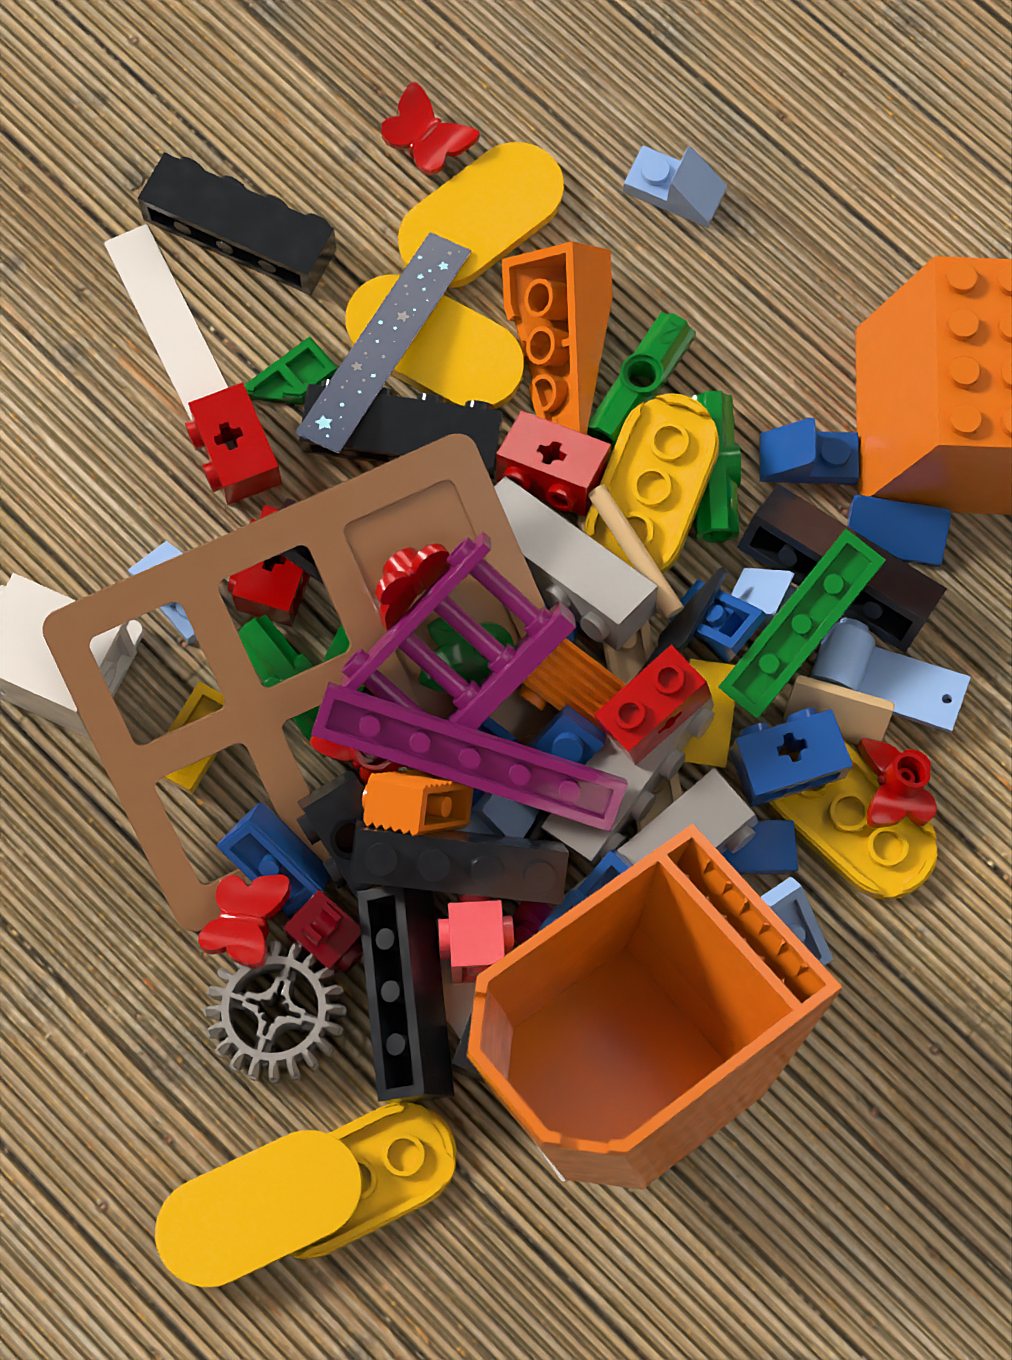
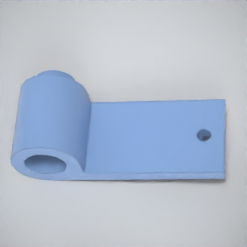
(915, 687)

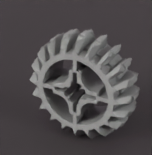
(299, 1020)

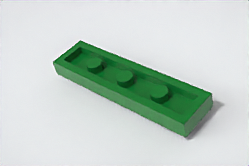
(802, 623)

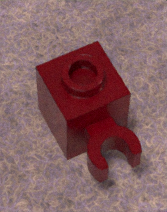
(326, 934)

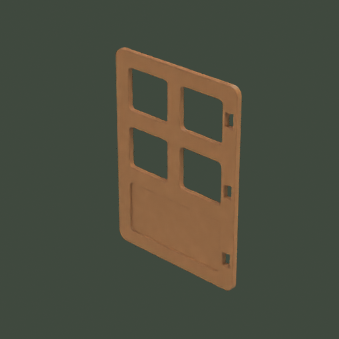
(351, 532)

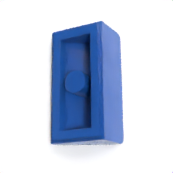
(902, 528)
(267, 846)

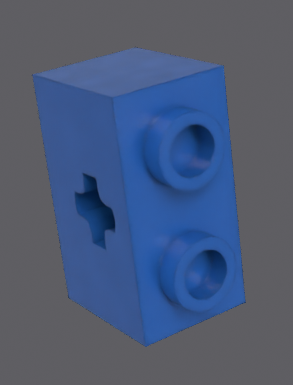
(770, 776)

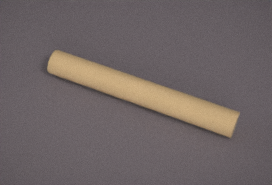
(634, 549)

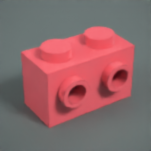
(474, 936)

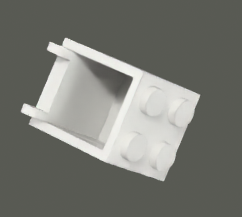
(27, 666)

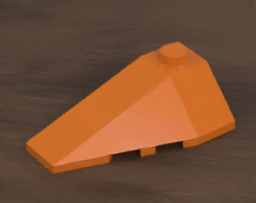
(561, 316)

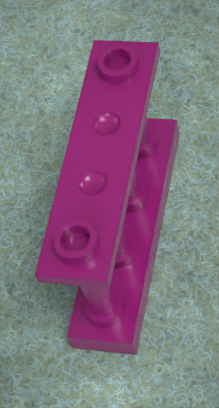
(507, 663)

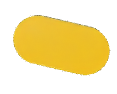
(488, 207)
(453, 352)
(659, 475)
(834, 825)
(404, 1165)
(258, 1208)

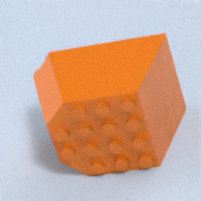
(939, 389)
(646, 1016)

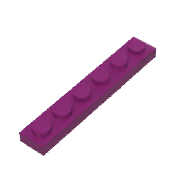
(469, 756)

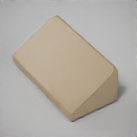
(855, 712)

